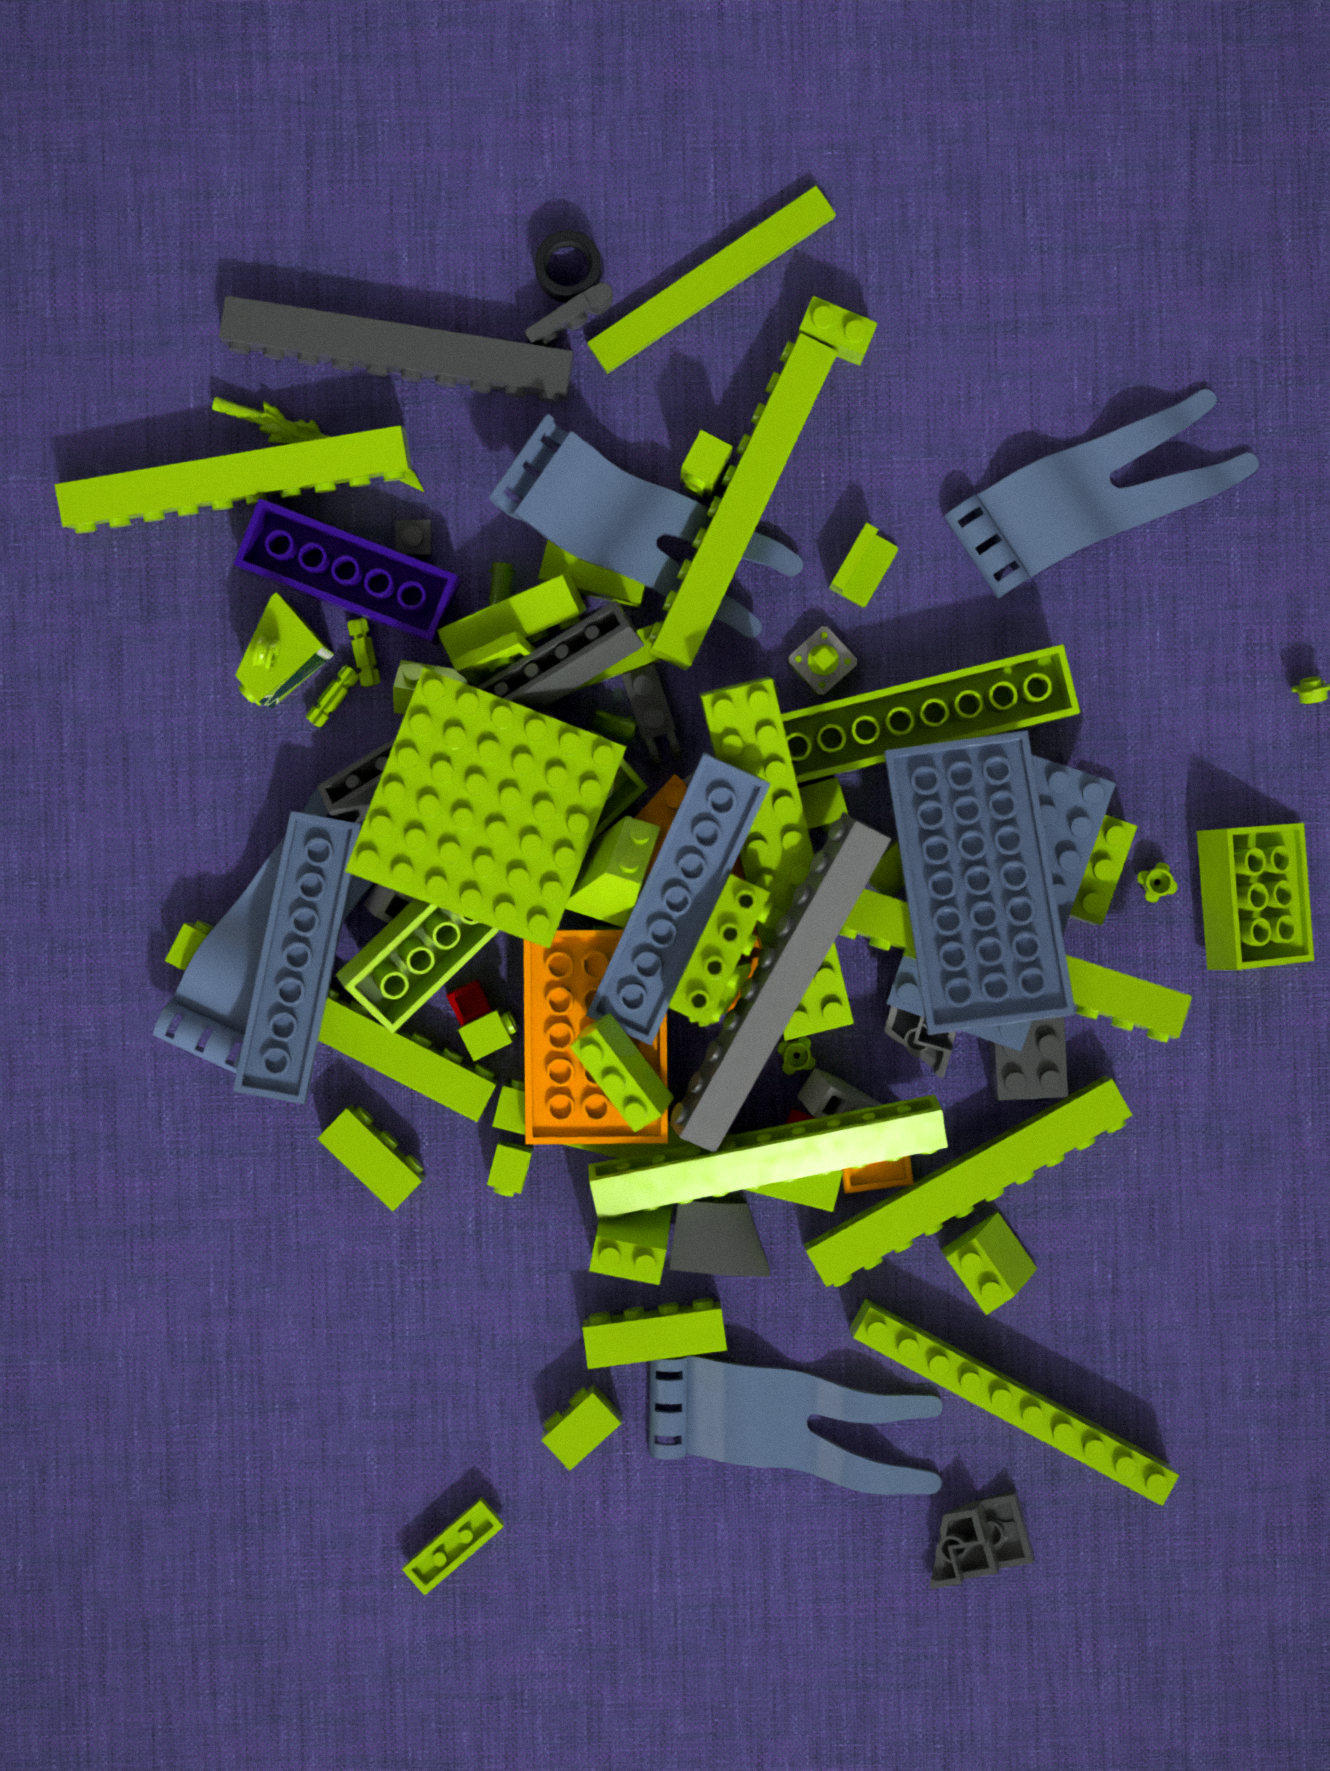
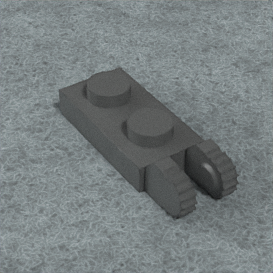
(570, 315)
(651, 710)

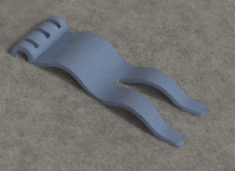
(1071, 503)
(617, 518)
(224, 969)
(761, 1421)

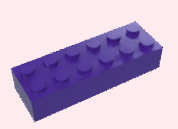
(347, 571)

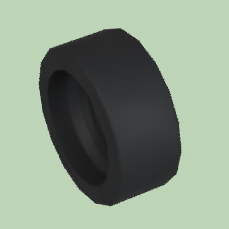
(559, 240)

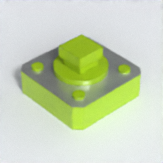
(822, 661)

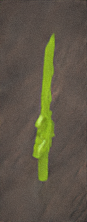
(285, 431)

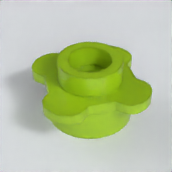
(1311, 690)
(1166, 886)
(805, 1060)

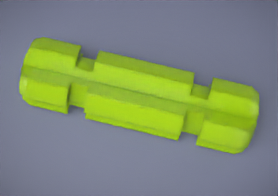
(363, 652)
(332, 696)

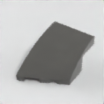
(912, 1033)
(717, 1240)
(981, 1540)

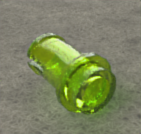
(500, 581)
(614, 725)

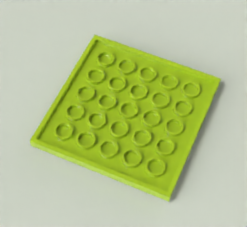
(485, 808)

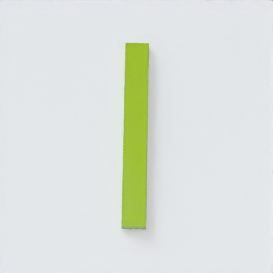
(711, 279)

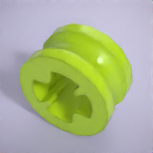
(266, 653)

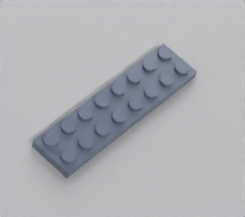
(679, 896)
(297, 959)

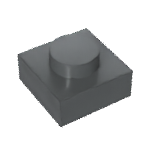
(414, 537)

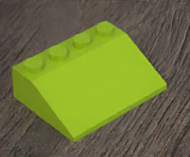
(1255, 896)

